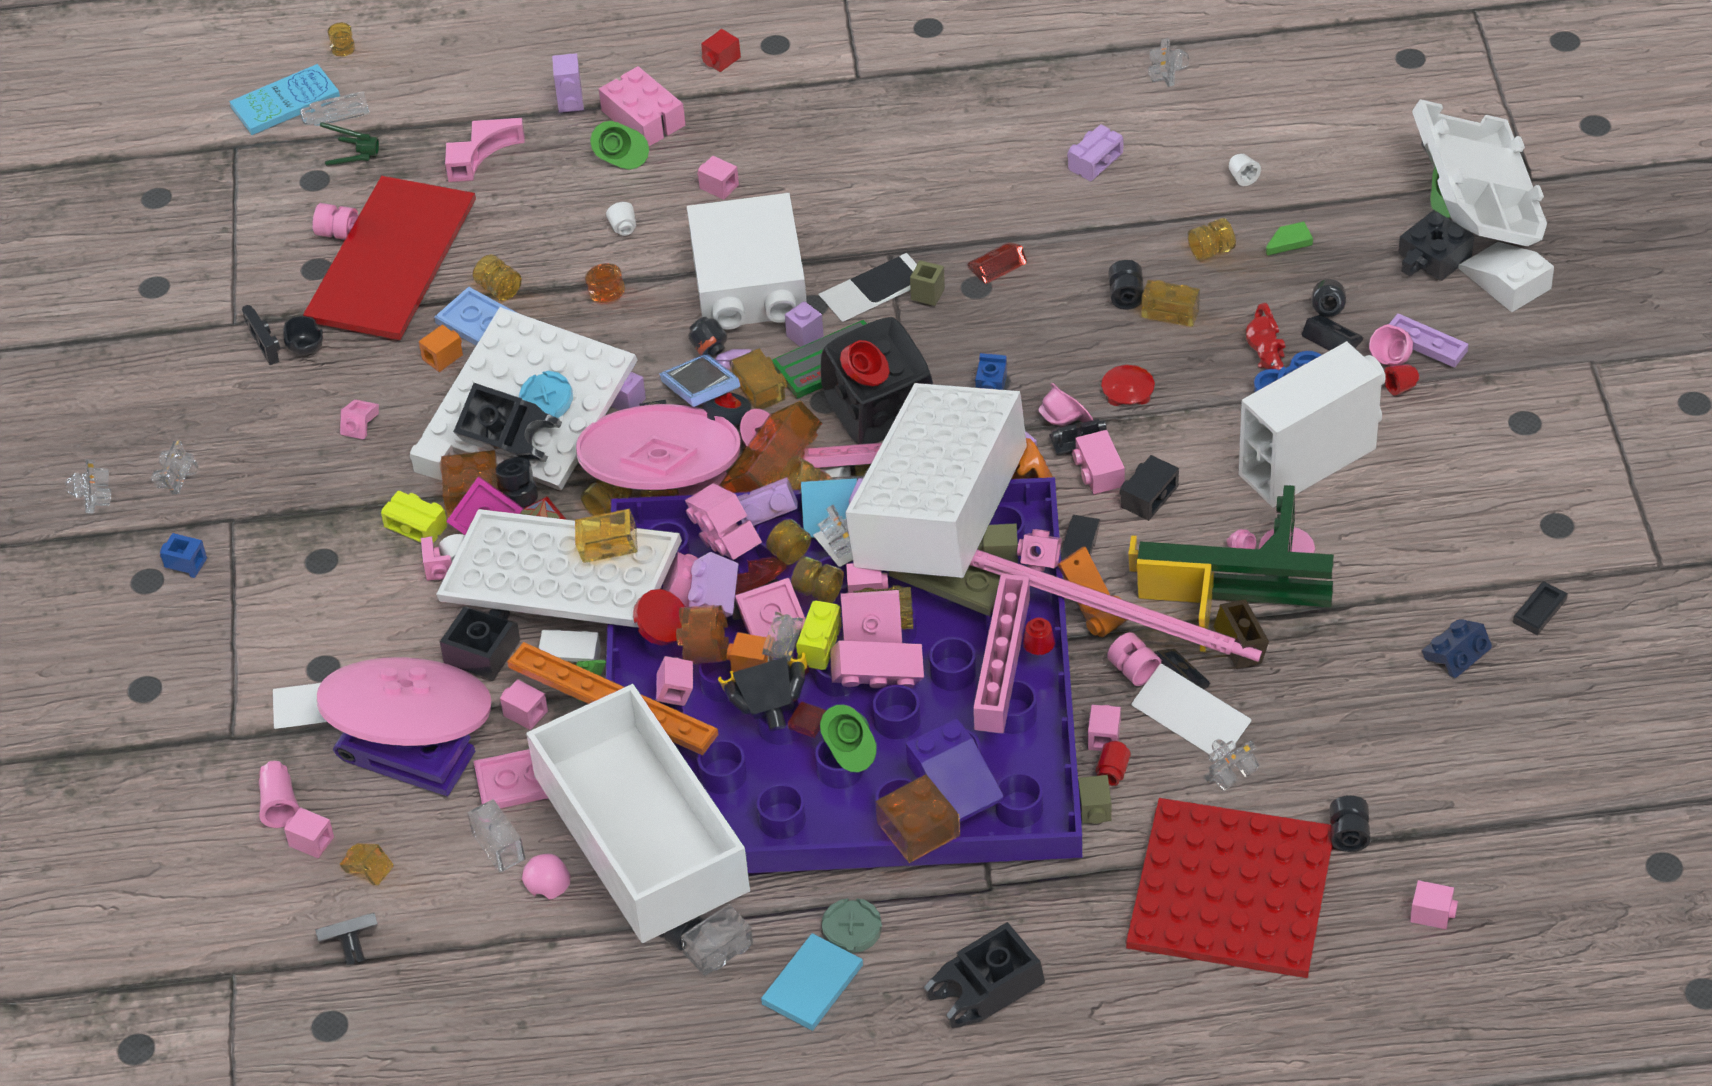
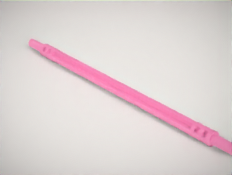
(1115, 606)

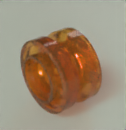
(605, 283)

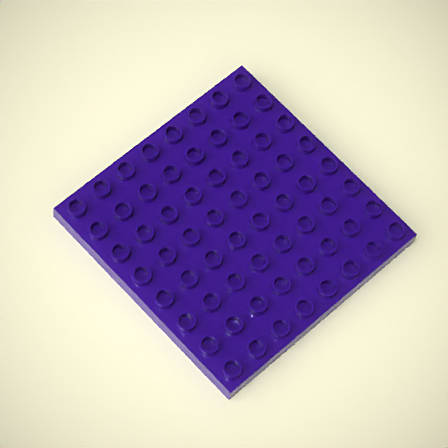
(787, 789)

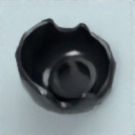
(302, 335)

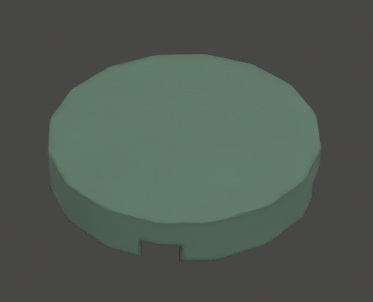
(852, 925)

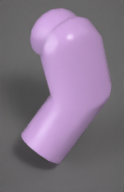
(726, 357)

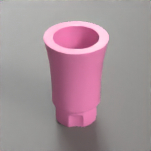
(276, 795)

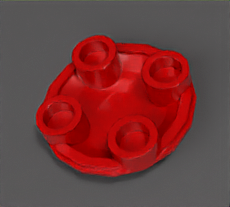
(1128, 385)

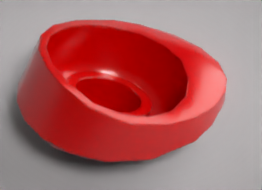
(865, 363)

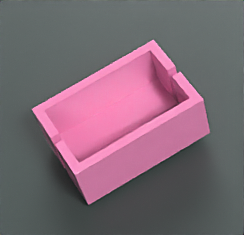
(639, 103)
(716, 514)

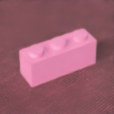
(876, 663)

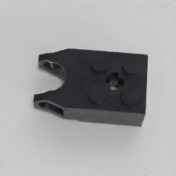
(512, 424)
(987, 976)

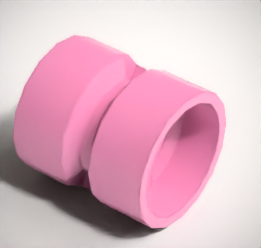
(333, 221)
(1133, 658)

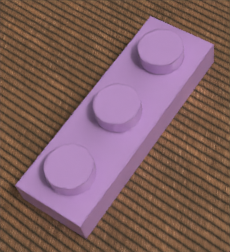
(1432, 342)

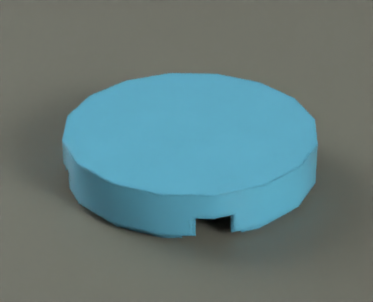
(549, 392)

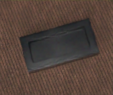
(1540, 608)

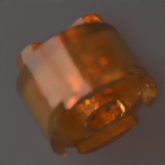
(703, 634)

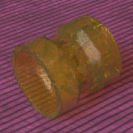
(342, 43)

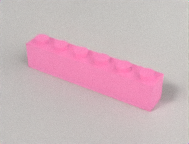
(1001, 653)

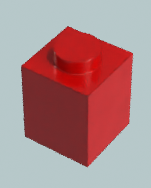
(720, 50)

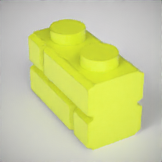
(414, 517)
(819, 633)

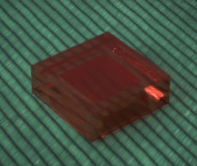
(806, 719)

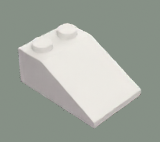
(1510, 274)

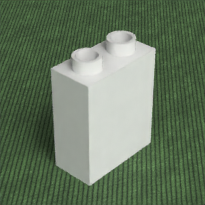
(746, 259)
(1310, 422)

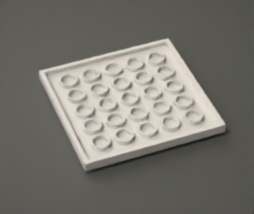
(514, 351)

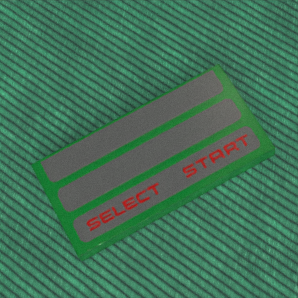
(803, 365)

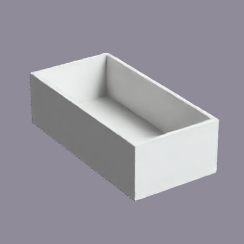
(937, 480)
(638, 813)

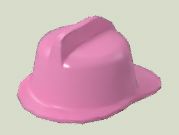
(1062, 409)

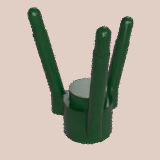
(365, 144)

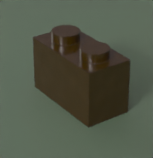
(1239, 622)

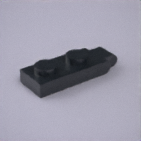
(261, 333)

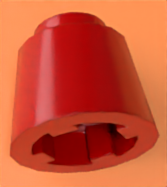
(1400, 378)
(1038, 637)

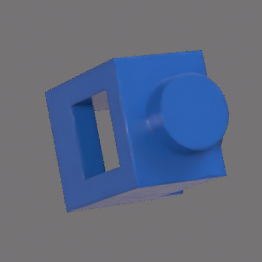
(991, 371)
(183, 554)

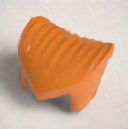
(1031, 464)

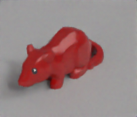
(1263, 339)

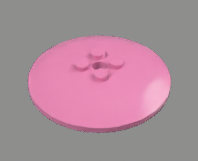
(657, 447)
(403, 701)

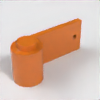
(1081, 570)

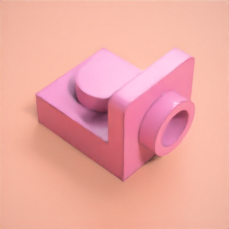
(355, 418)
(434, 564)

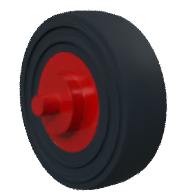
(729, 406)

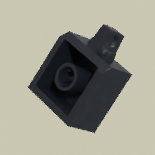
(1435, 246)
(480, 641)

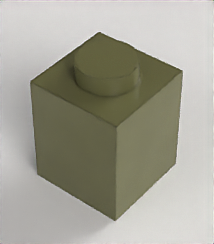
(927, 283)
(1001, 541)
(1095, 799)

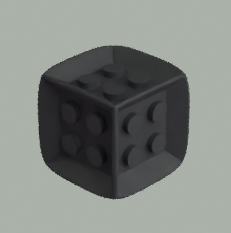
(865, 409)

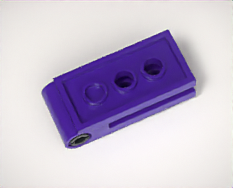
(425, 766)

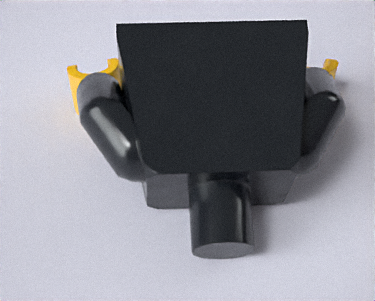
(767, 689)

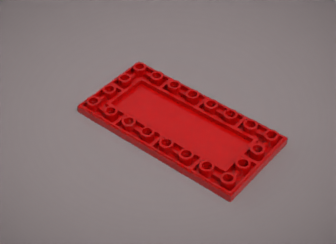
(390, 257)

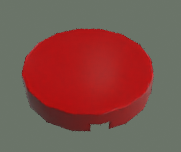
(658, 616)

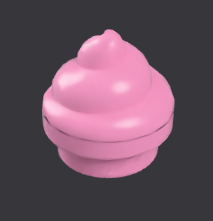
(1242, 539)

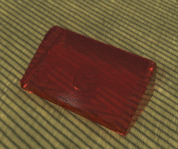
(998, 262)

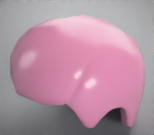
(1391, 345)
(546, 876)

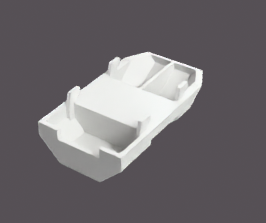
(1482, 175)

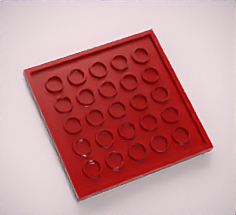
(1231, 887)

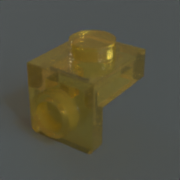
(367, 860)

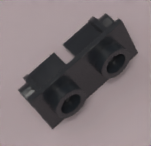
(1064, 438)

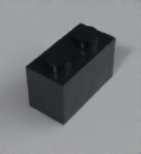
(1149, 487)

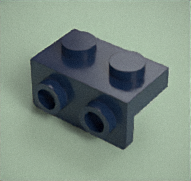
(1459, 646)

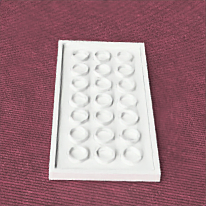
(536, 569)

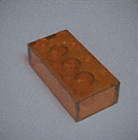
(772, 447)

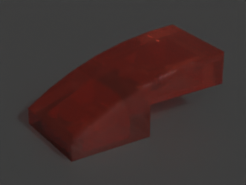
(759, 573)

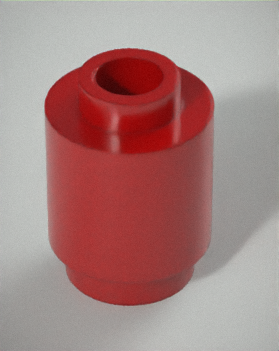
(1113, 761)

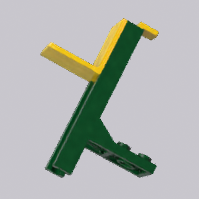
(1188, 573)

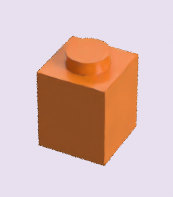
(441, 348)
(746, 651)

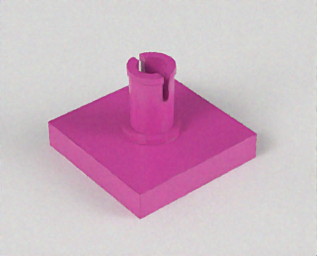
(483, 497)

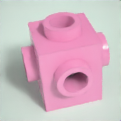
(1049, 547)

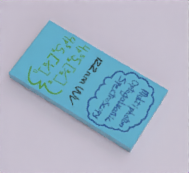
(283, 99)

